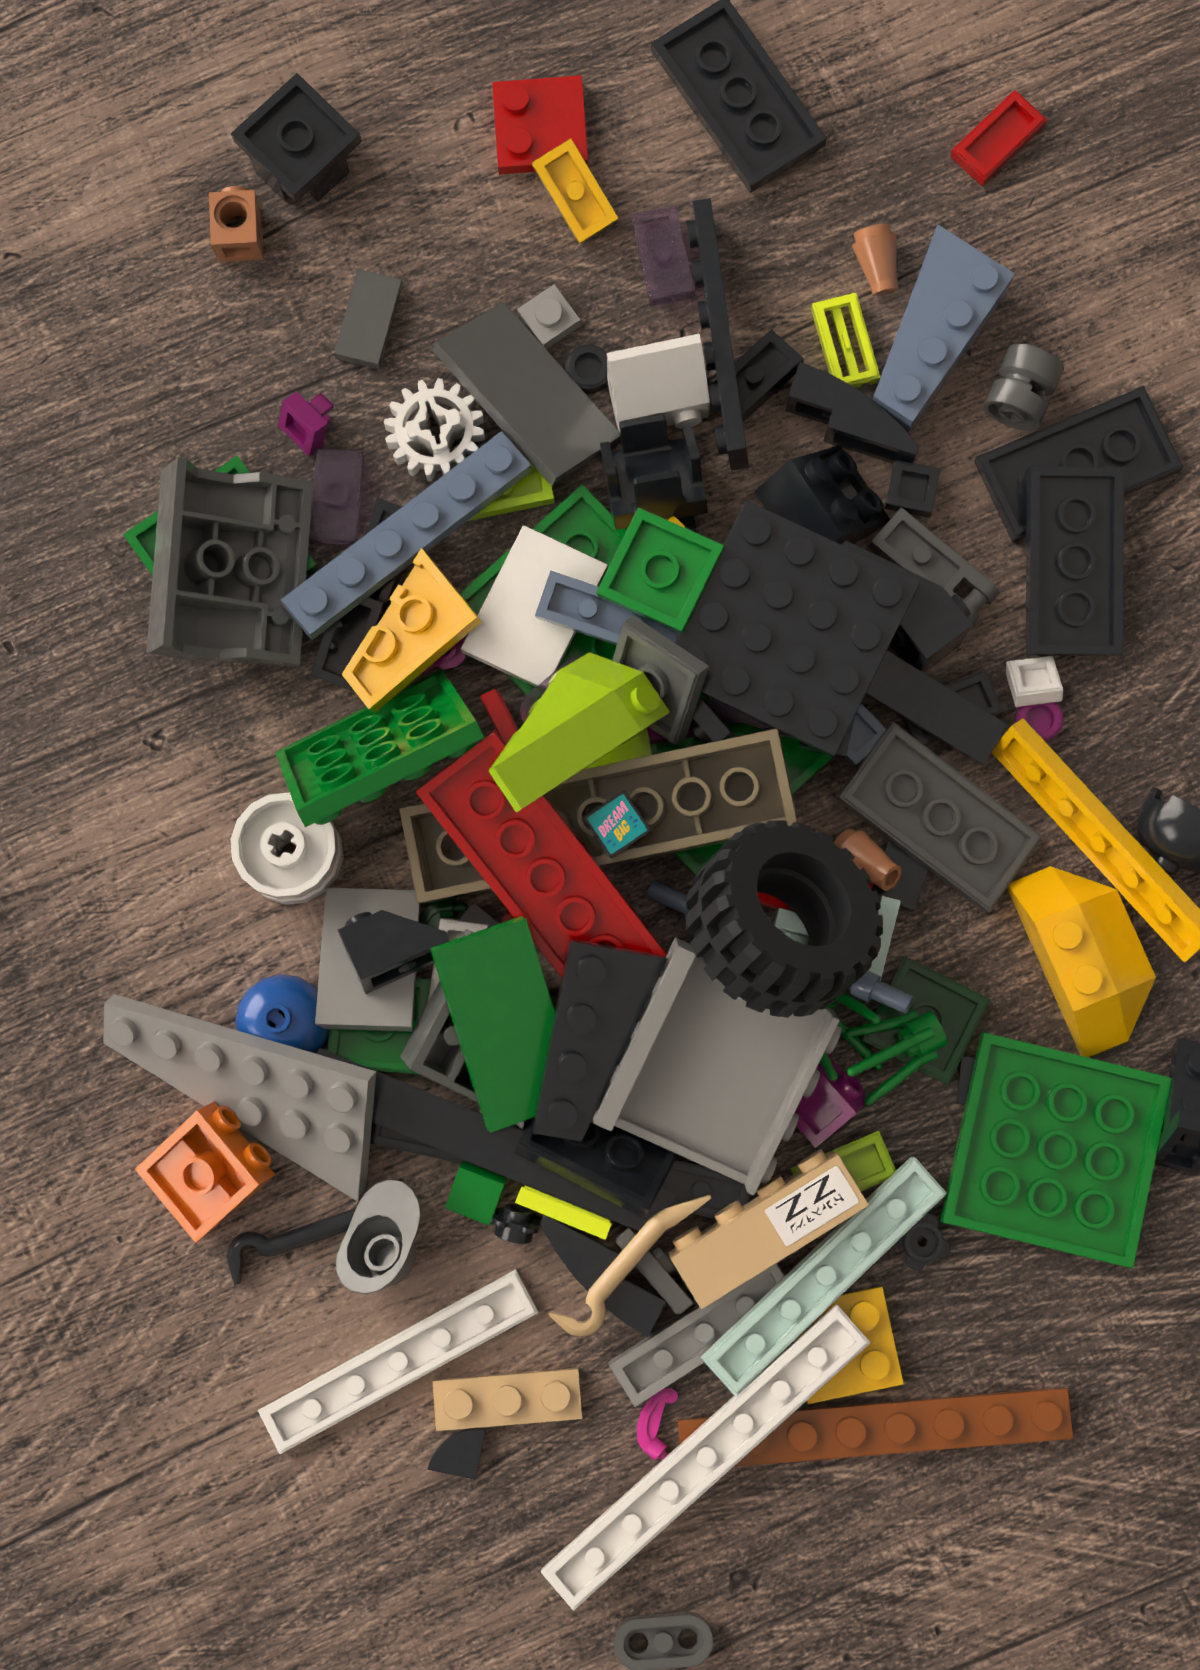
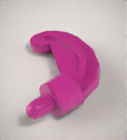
(649, 1423)

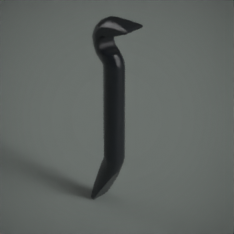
(285, 1241)

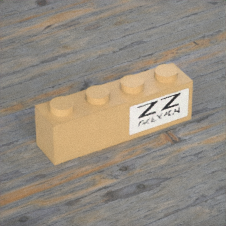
(767, 1228)

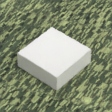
(1034, 681)

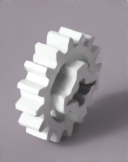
(416, 435)

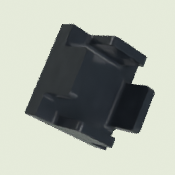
(297, 142)
(653, 472)

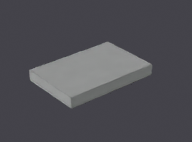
(340, 994)

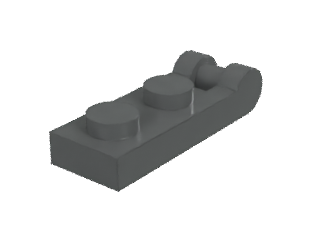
(923, 553)

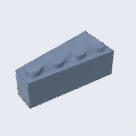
(942, 319)

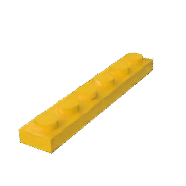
(1101, 838)

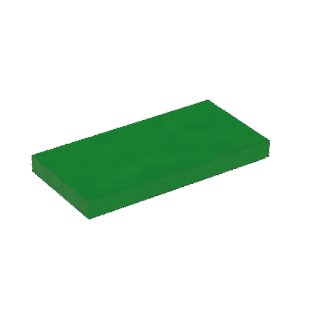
(499, 1016)

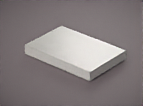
(509, 631)

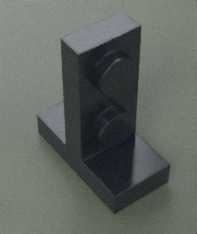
(1181, 1132)

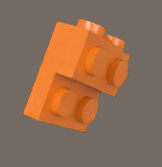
(206, 1170)

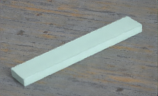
(823, 1276)

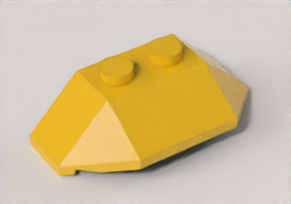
(1085, 954)

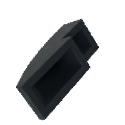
(851, 416)
(588, 1261)

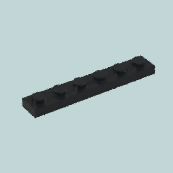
(719, 352)

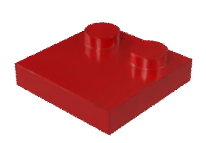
(536, 118)

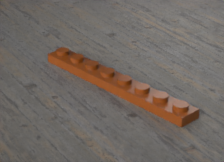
(911, 1426)

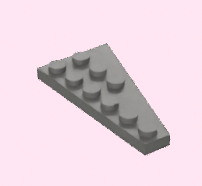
(282, 1095)

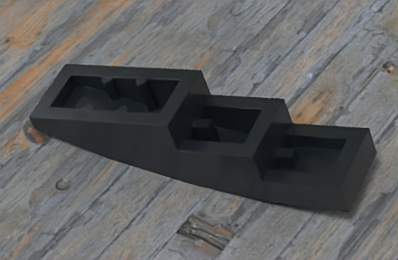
(346, 634)

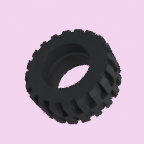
(755, 956)

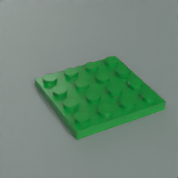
(373, 750)
(1056, 1150)

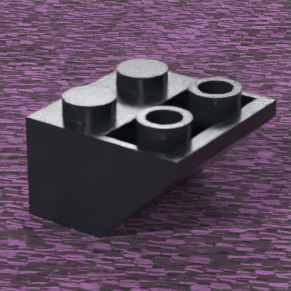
(824, 496)

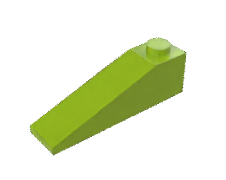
(577, 721)

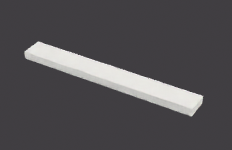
(704, 1457)

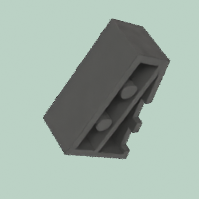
(435, 1047)

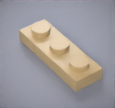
(507, 1399)

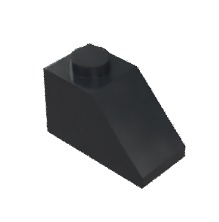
(388, 947)

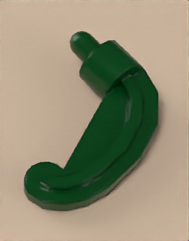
(441, 909)

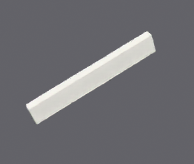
(398, 1361)

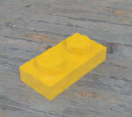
(575, 191)

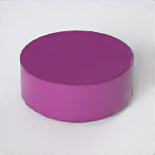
(1043, 718)

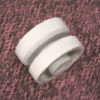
(285, 877)

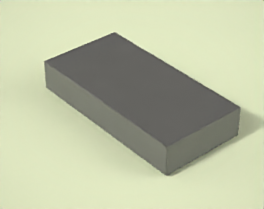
(368, 319)

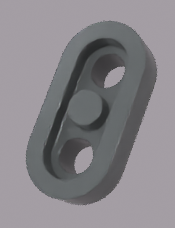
(663, 1645)

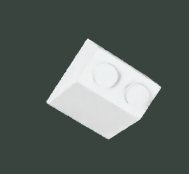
(660, 380)

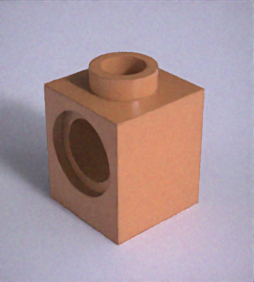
(236, 243)

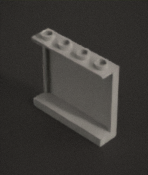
(715, 1073)

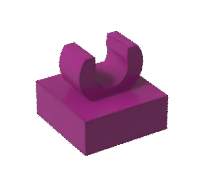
(305, 420)

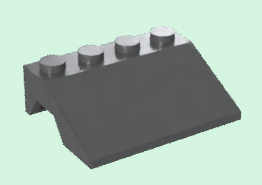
(225, 563)

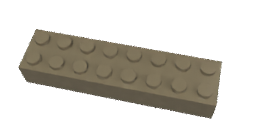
(684, 795)

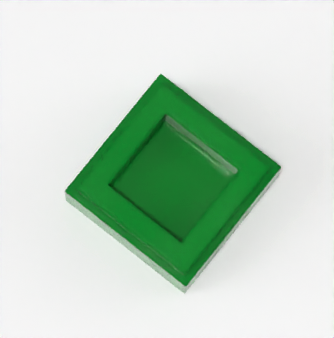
(475, 1192)

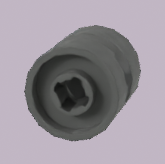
(1025, 381)

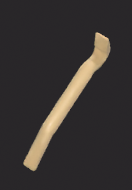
(624, 1264)

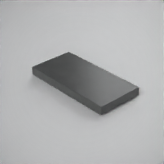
(526, 392)
(939, 817)

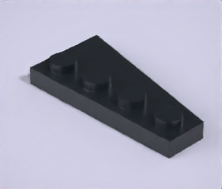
(592, 1023)

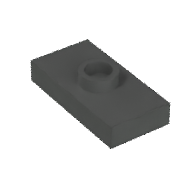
(658, 1271)

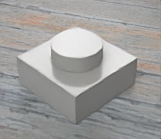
(549, 317)

